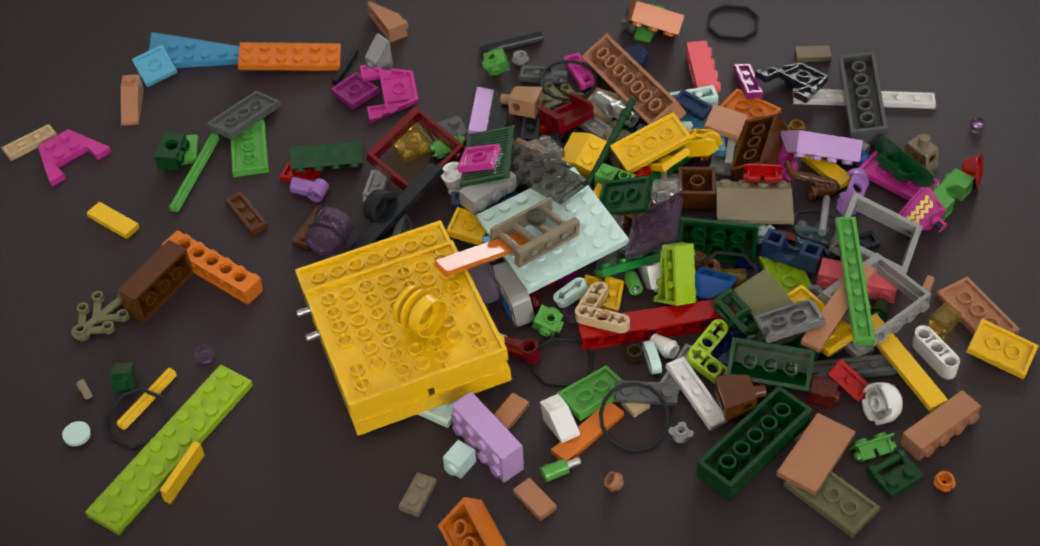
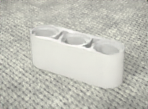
(935, 352)

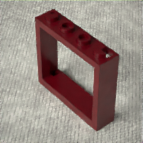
(391, 137)

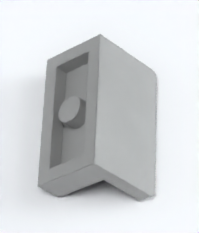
(723, 164)

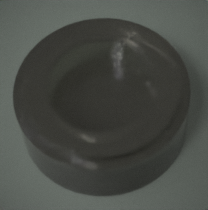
(536, 217)

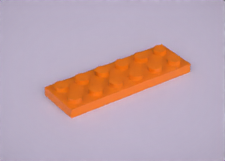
(289, 56)

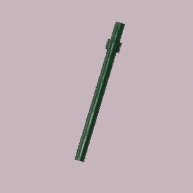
(624, 115)

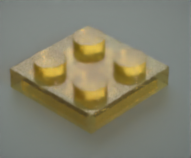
(413, 144)

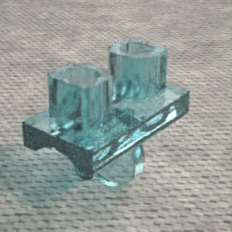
(812, 232)

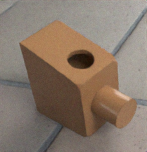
(523, 100)

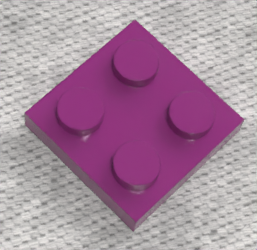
(354, 91)

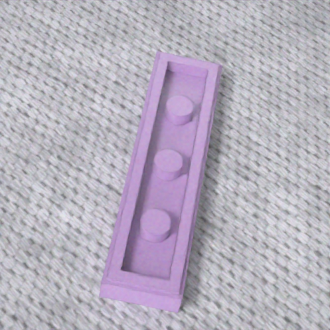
(481, 110)

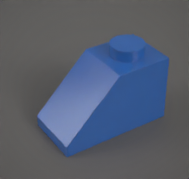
(711, 282)

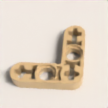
(589, 313)

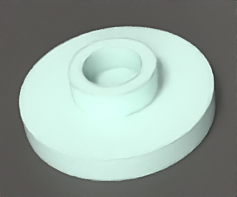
(76, 433)

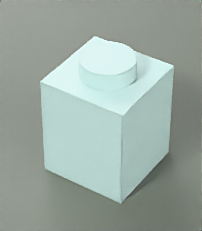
(459, 459)

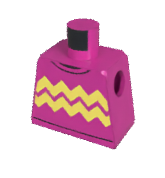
(925, 210)

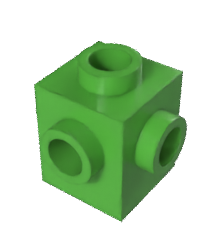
(495, 62)
(548, 321)

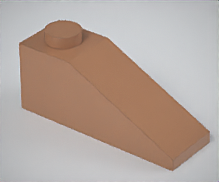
(388, 22)
(131, 99)

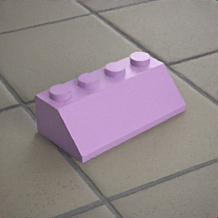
(822, 146)

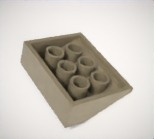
(754, 202)

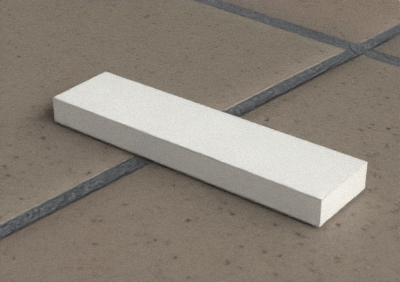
(696, 393)

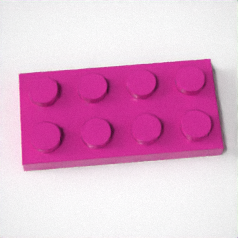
(885, 179)

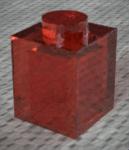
(823, 393)

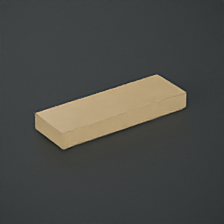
(28, 142)

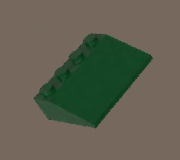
(720, 235)

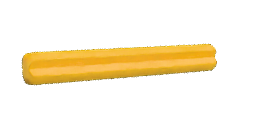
(146, 399)

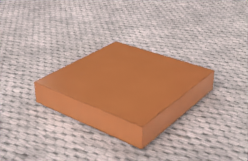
(726, 122)

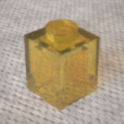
(944, 320)

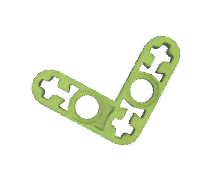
(704, 352)

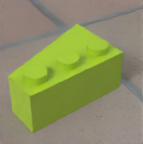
(677, 274)

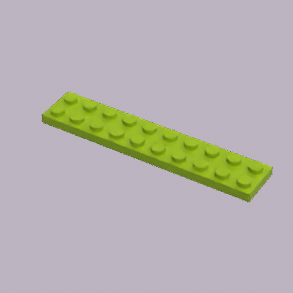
(158, 459)

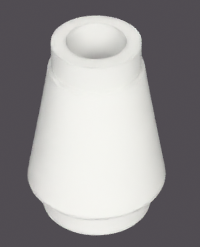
(667, 347)

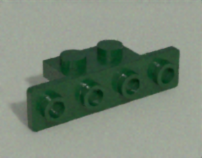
(901, 163)

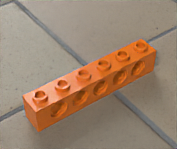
(219, 269)

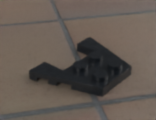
(800, 75)

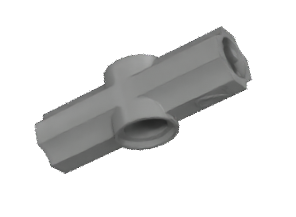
(613, 107)

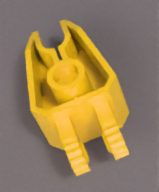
(703, 142)

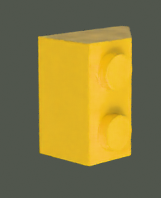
(583, 152)

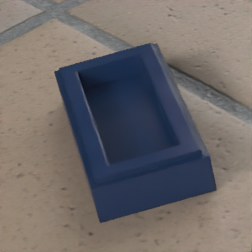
(693, 105)

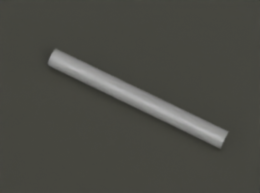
(824, 215)

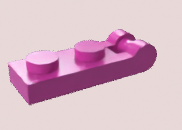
(579, 72)

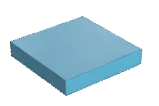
(154, 65)

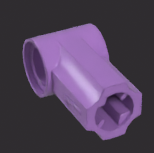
(313, 190)

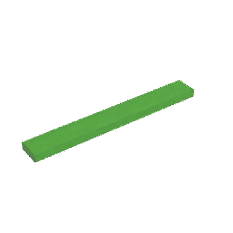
(854, 281)

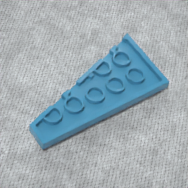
(194, 52)

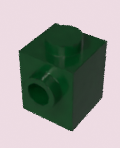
(123, 377)

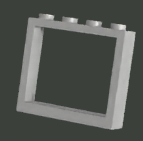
(885, 217)
(900, 281)

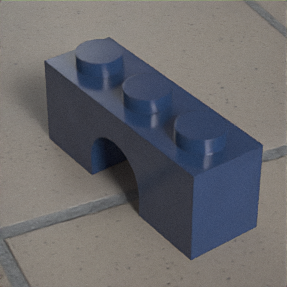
(778, 249)

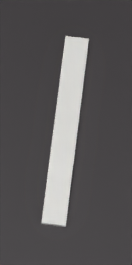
(890, 99)

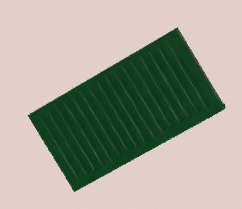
(502, 136)

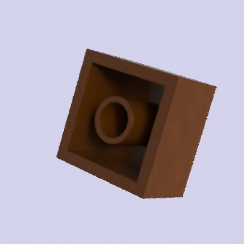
(698, 187)

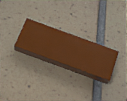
(246, 214)

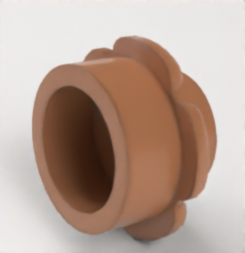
(613, 481)

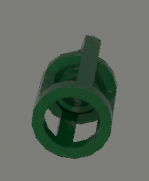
(740, 318)

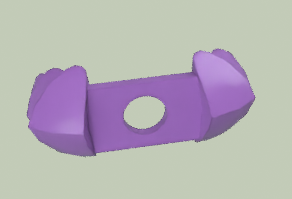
(858, 177)

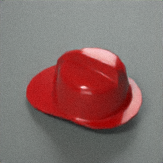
(974, 167)

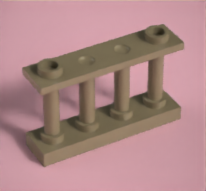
(536, 245)

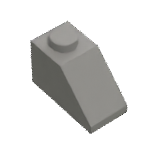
(379, 54)

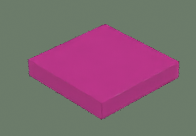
(479, 158)

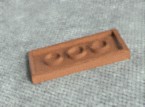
(974, 306)
(816, 454)

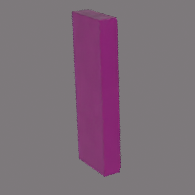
(747, 81)

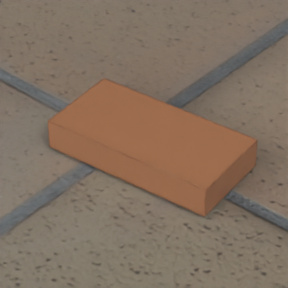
(511, 410)
(534, 499)

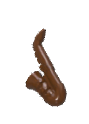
(822, 185)

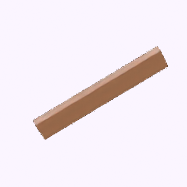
(833, 314)

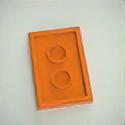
(752, 107)

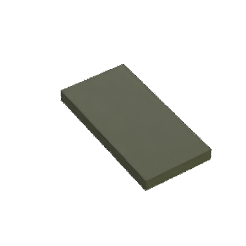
(764, 295)
(839, 504)

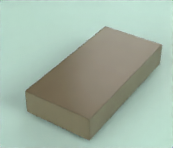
(813, 53)

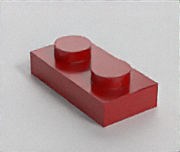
(848, 380)

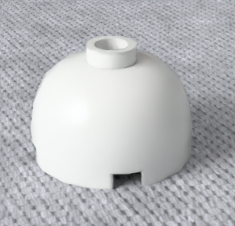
(882, 402)

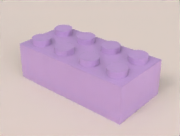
(487, 436)

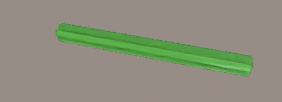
(194, 173)

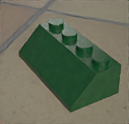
(326, 155)
(771, 363)

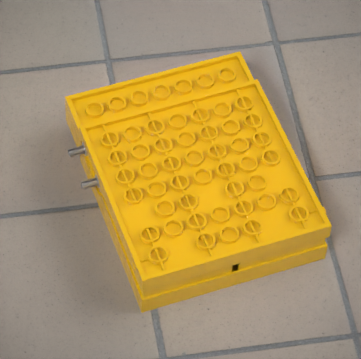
(377, 362)

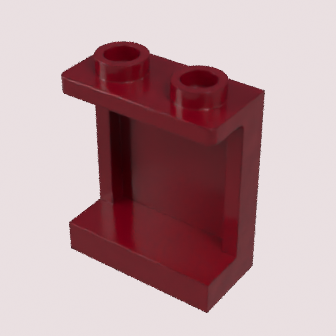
(567, 116)

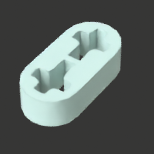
(571, 292)
(652, 357)

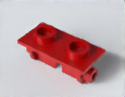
(764, 172)

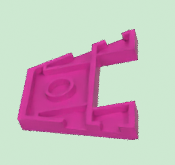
(397, 88)
(64, 149)

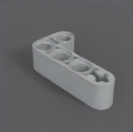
(514, 294)

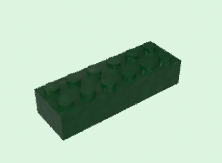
(753, 442)

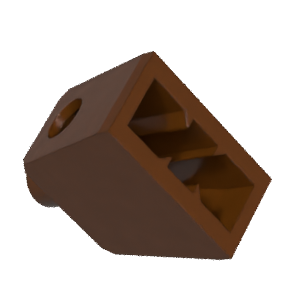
(737, 395)

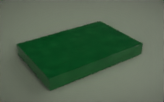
(627, 195)

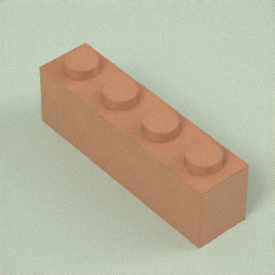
(940, 425)

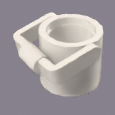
(452, 177)

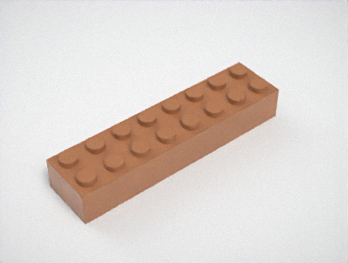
(631, 81)

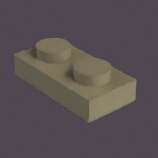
(417, 494)

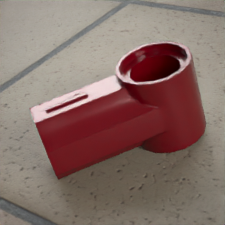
(524, 349)

